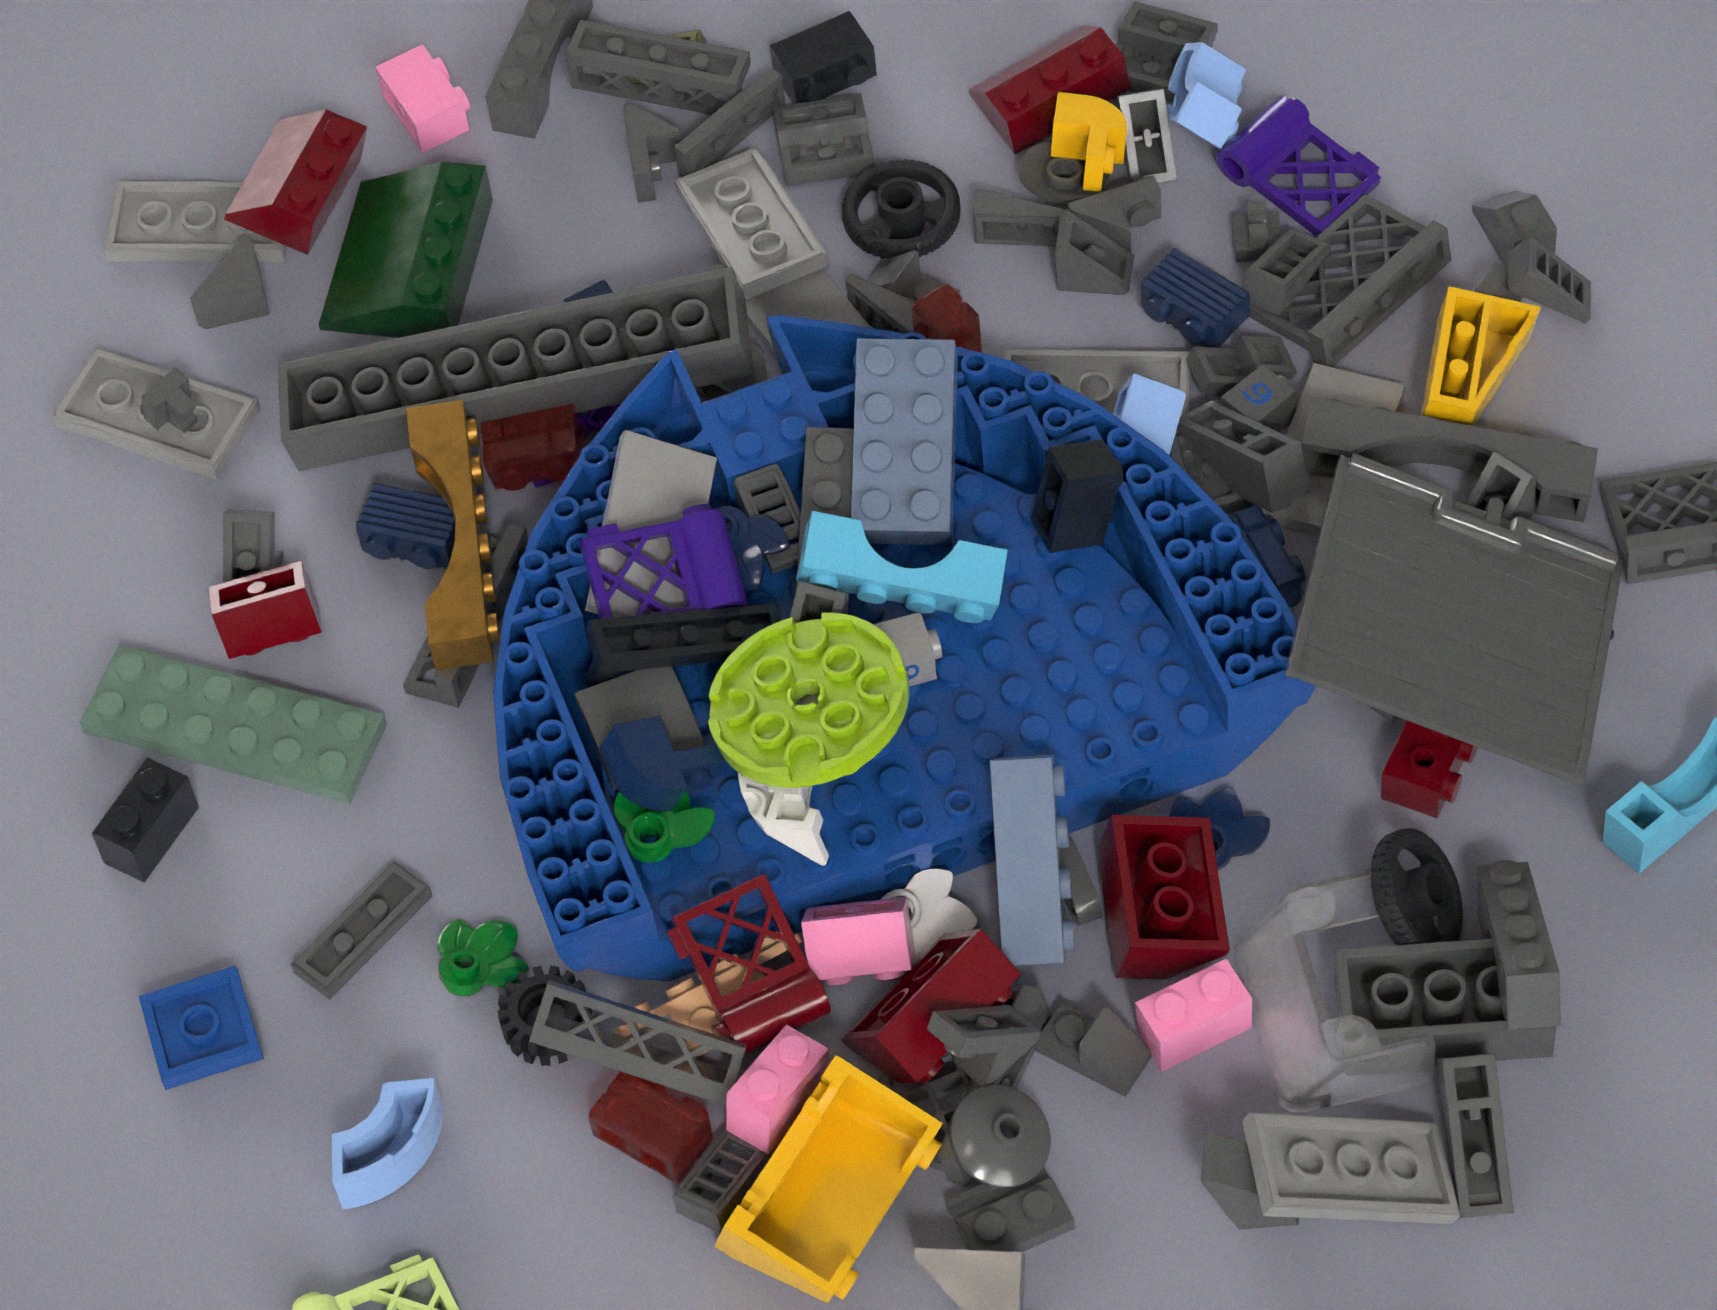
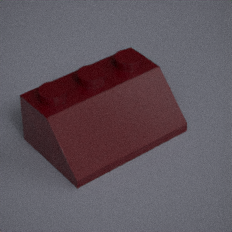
(1024, 96)
(299, 178)
(1161, 895)
(954, 973)

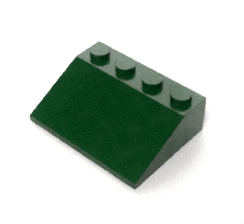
(409, 251)

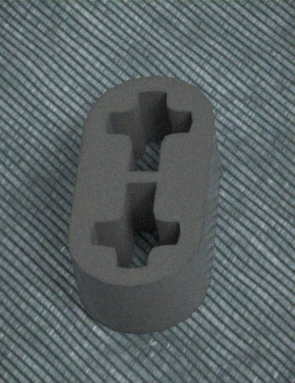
(1085, 902)

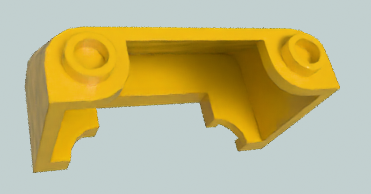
(830, 1183)

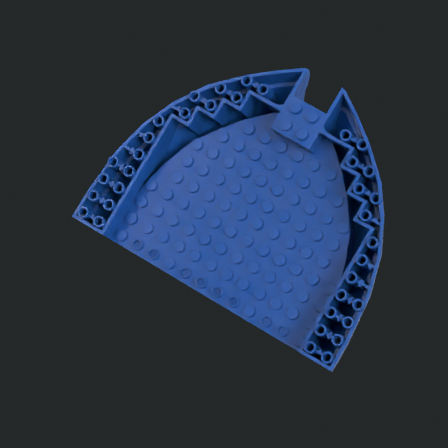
(1119, 657)

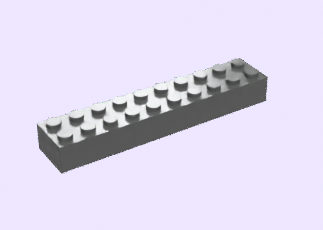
(513, 365)

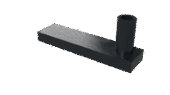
(671, 638)

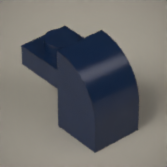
(648, 768)

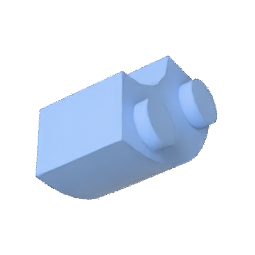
(1206, 93)
(388, 1144)

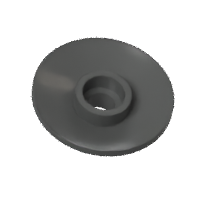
(1054, 177)
(983, 1148)

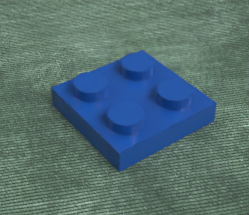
(200, 1027)

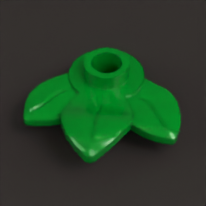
(672, 828)
(478, 956)

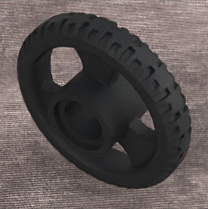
(902, 209)
(1417, 893)

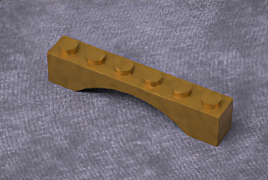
(457, 610)

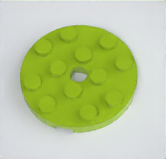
(794, 745)

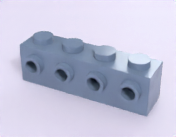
(1028, 859)

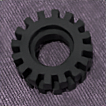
(525, 997)

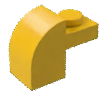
(1089, 131)

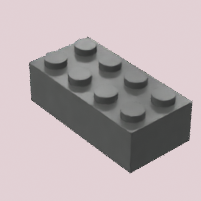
(1436, 992)

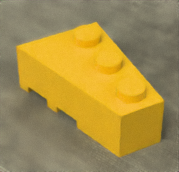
(1473, 352)

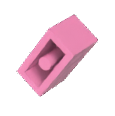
(423, 97)
(859, 940)
(1194, 1015)
(775, 1089)

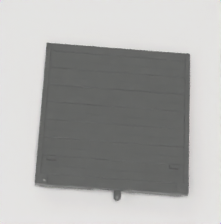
(1458, 617)

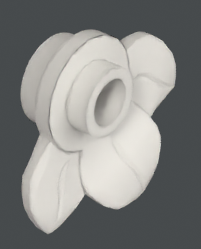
(933, 909)

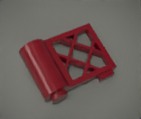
(767, 1005)

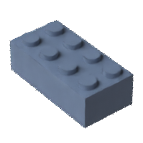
(905, 440)

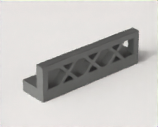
(655, 62)
(454, 682)
(634, 1054)

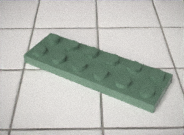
(234, 723)

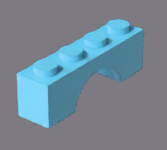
(842, 559)
(1659, 815)

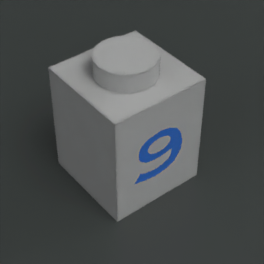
(916, 646)

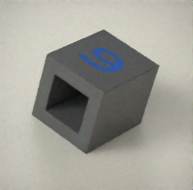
(1263, 398)

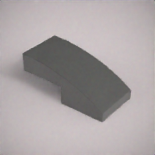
(1223, 368)

